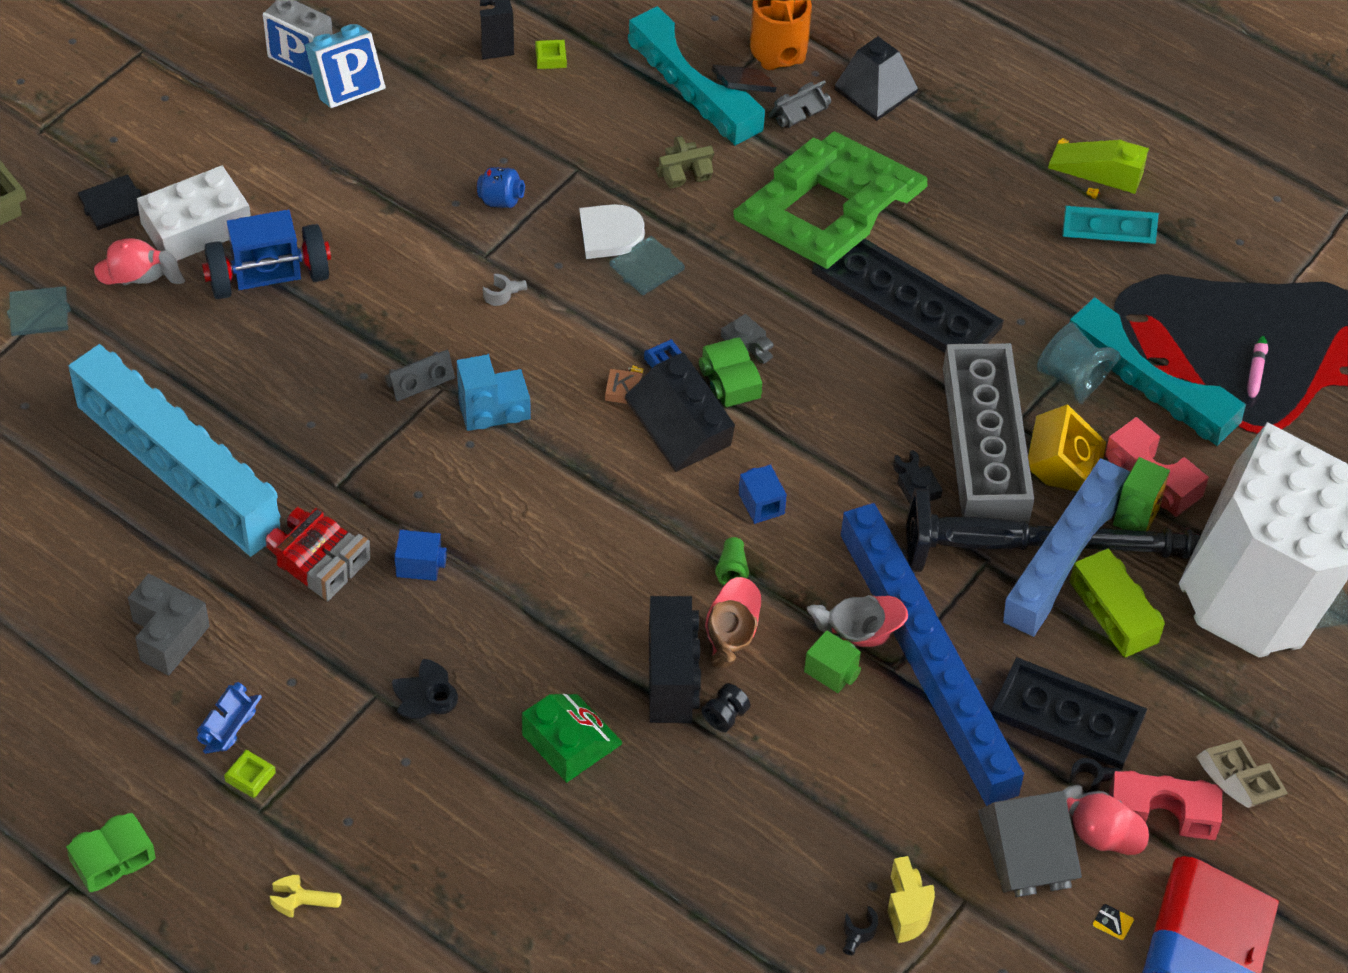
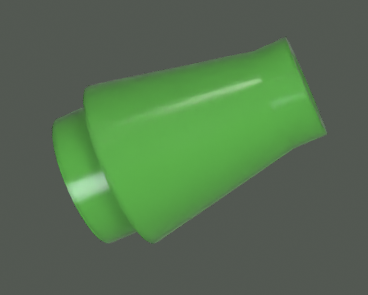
(732, 561)

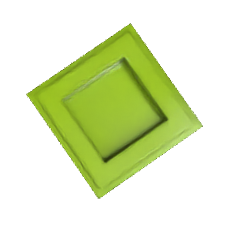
(550, 54)
(249, 773)

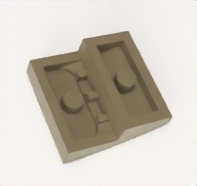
(1239, 776)

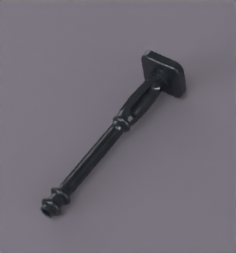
(928, 530)

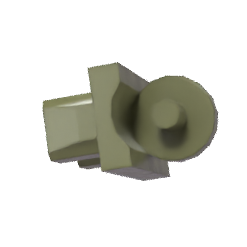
(683, 158)

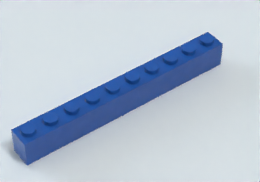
(934, 657)

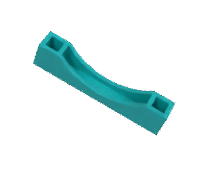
(729, 110)
(1202, 407)

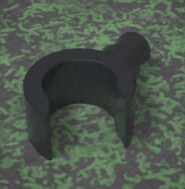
(1093, 767)
(855, 935)

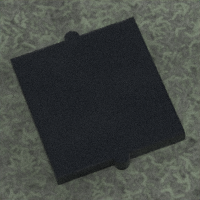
(744, 78)
(111, 202)

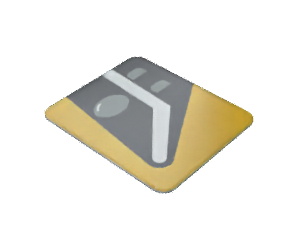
(1113, 922)

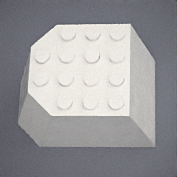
(1272, 546)

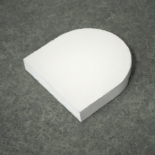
(610, 230)

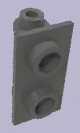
(790, 108)
(421, 375)

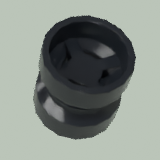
(724, 709)

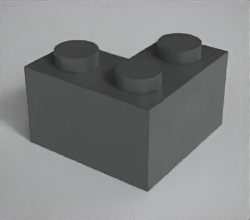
(170, 622)

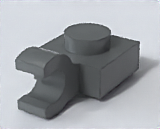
(752, 336)

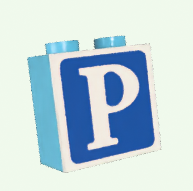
(345, 65)

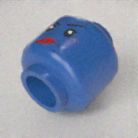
(500, 187)

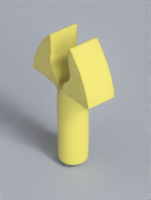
(300, 896)

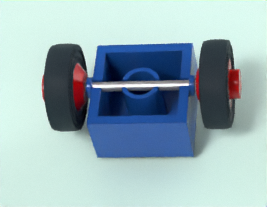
(265, 253)

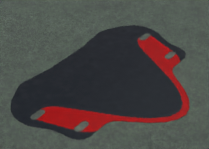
(1211, 334)

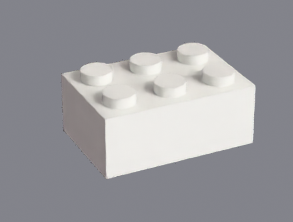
(192, 212)

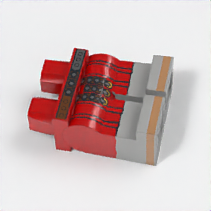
(318, 551)

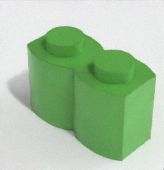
(731, 372)
(110, 852)

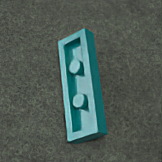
(1110, 224)

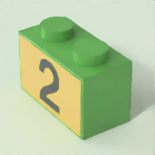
(1141, 496)

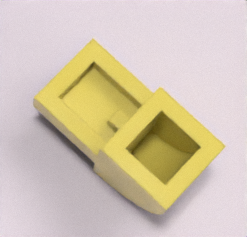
(911, 904)

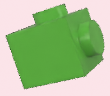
(833, 661)

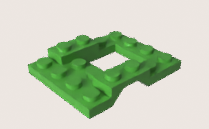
(844, 167)

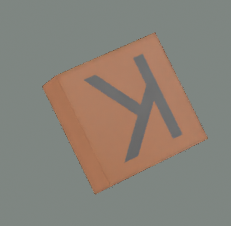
(619, 384)

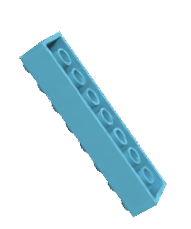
(175, 449)

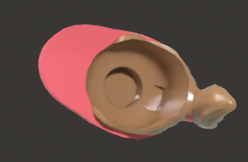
(732, 620)

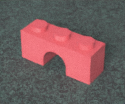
(1185, 481)
(1192, 802)

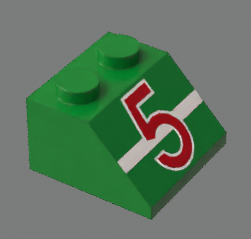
(567, 734)

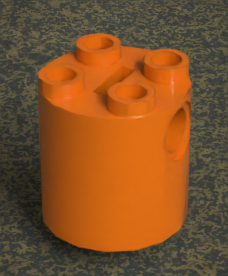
(780, 32)

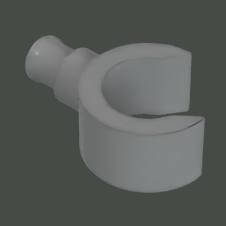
(509, 287)

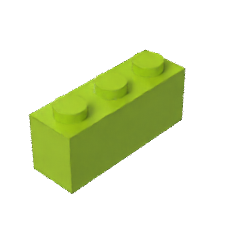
(1117, 602)

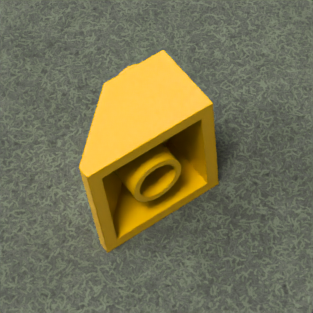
(1064, 448)

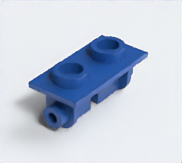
(220, 731)

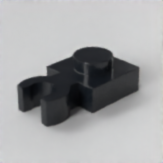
(913, 477)

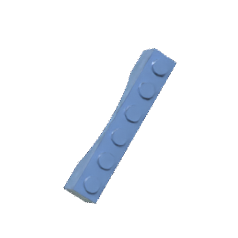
(1045, 575)

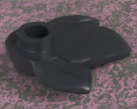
(421, 692)

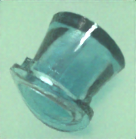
(1077, 361)

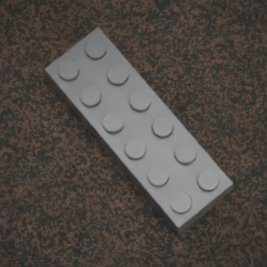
(987, 432)

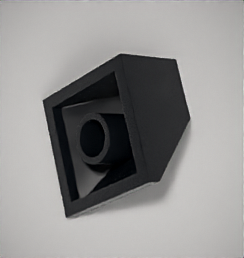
(876, 79)

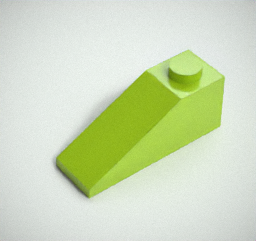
(1103, 162)

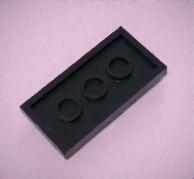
(1068, 713)

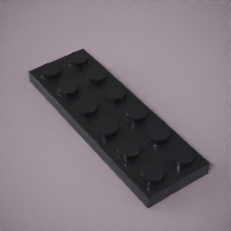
(909, 297)

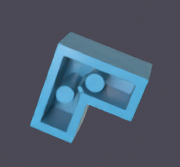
(489, 397)

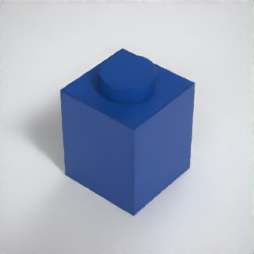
(762, 494)
(419, 555)

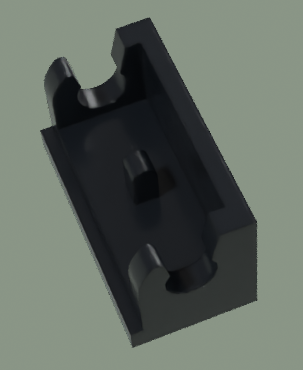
(497, 29)

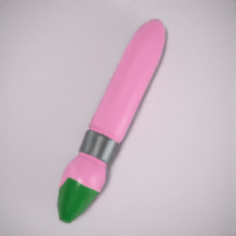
(1257, 366)

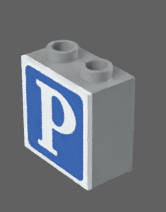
(289, 28)

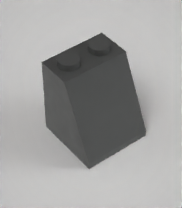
(1031, 843)

